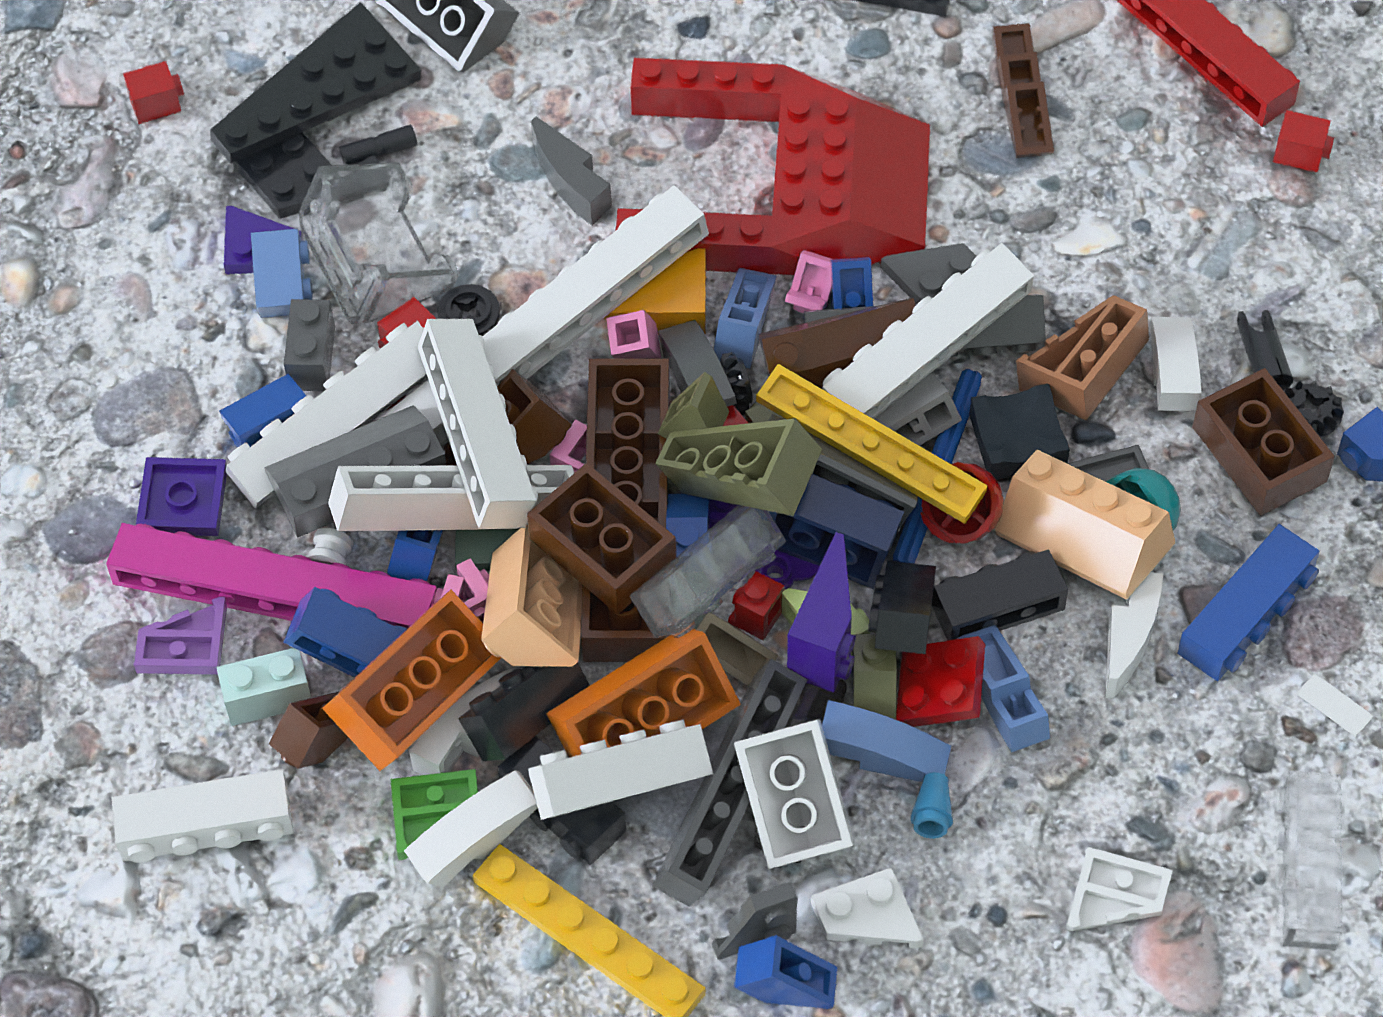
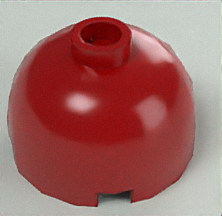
(981, 520)

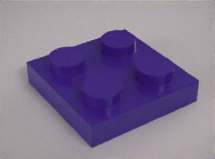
(183, 495)

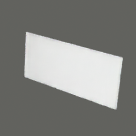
(1335, 704)

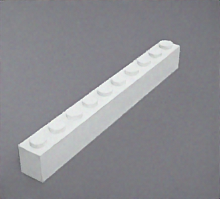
(581, 294)

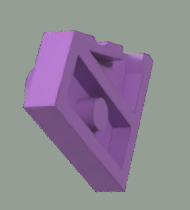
(183, 643)

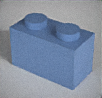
(279, 271)

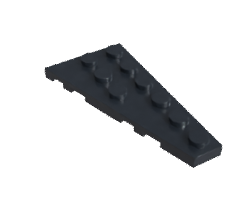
(331, 76)

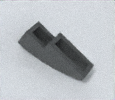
(571, 172)
(691, 356)

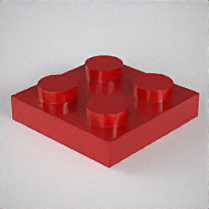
(941, 683)

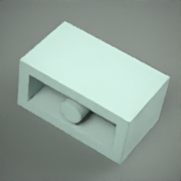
(263, 685)

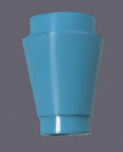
(932, 807)

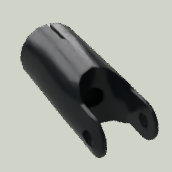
(1265, 349)

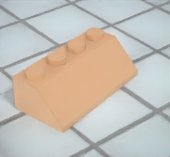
(1084, 524)
(531, 606)

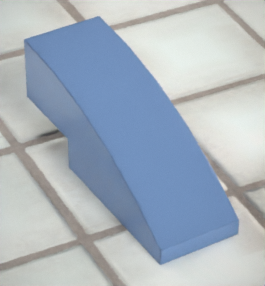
(1009, 695)
(882, 743)

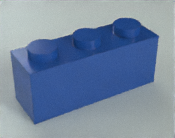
(339, 632)

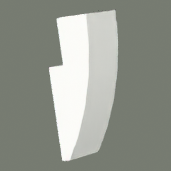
(1175, 363)
(1130, 632)
(446, 739)
(472, 829)

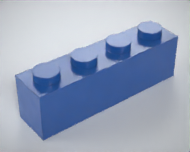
(1249, 602)

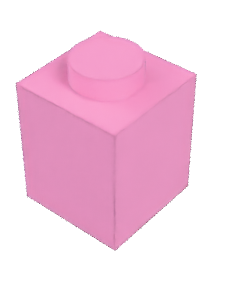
(633, 336)

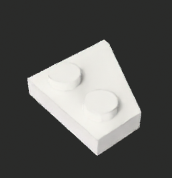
(1116, 891)
(867, 911)

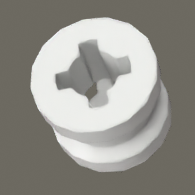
(331, 546)

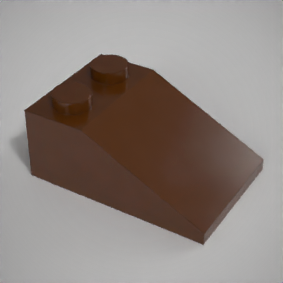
(534, 416)

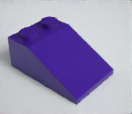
(821, 633)

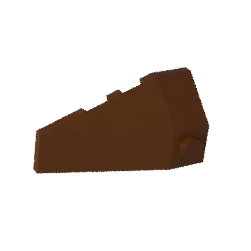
(830, 342)

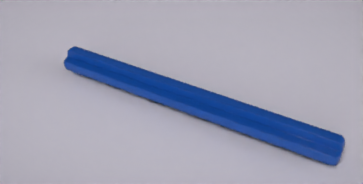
(945, 448)

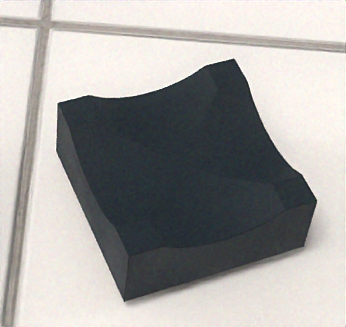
(1016, 427)

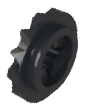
(468, 297)
(738, 379)
(1329, 411)

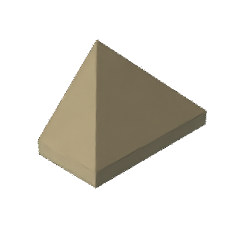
(735, 650)

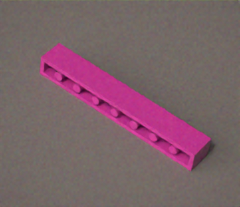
(254, 577)

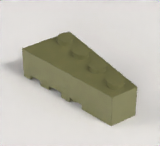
(743, 463)

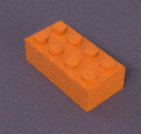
(413, 681)
(660, 686)

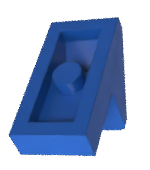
(851, 283)

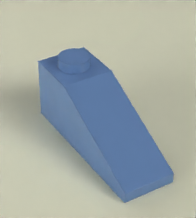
(744, 315)

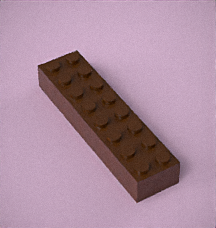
(623, 445)

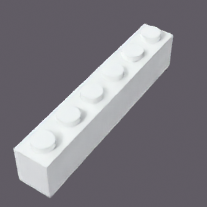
(932, 332)
(343, 407)
(477, 424)
(416, 496)

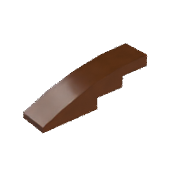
(1022, 90)

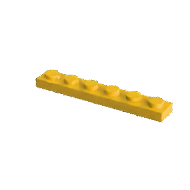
(872, 443)
(588, 934)

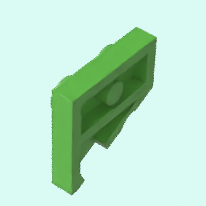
(425, 800)

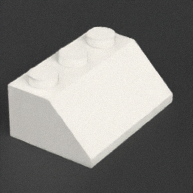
(794, 794)

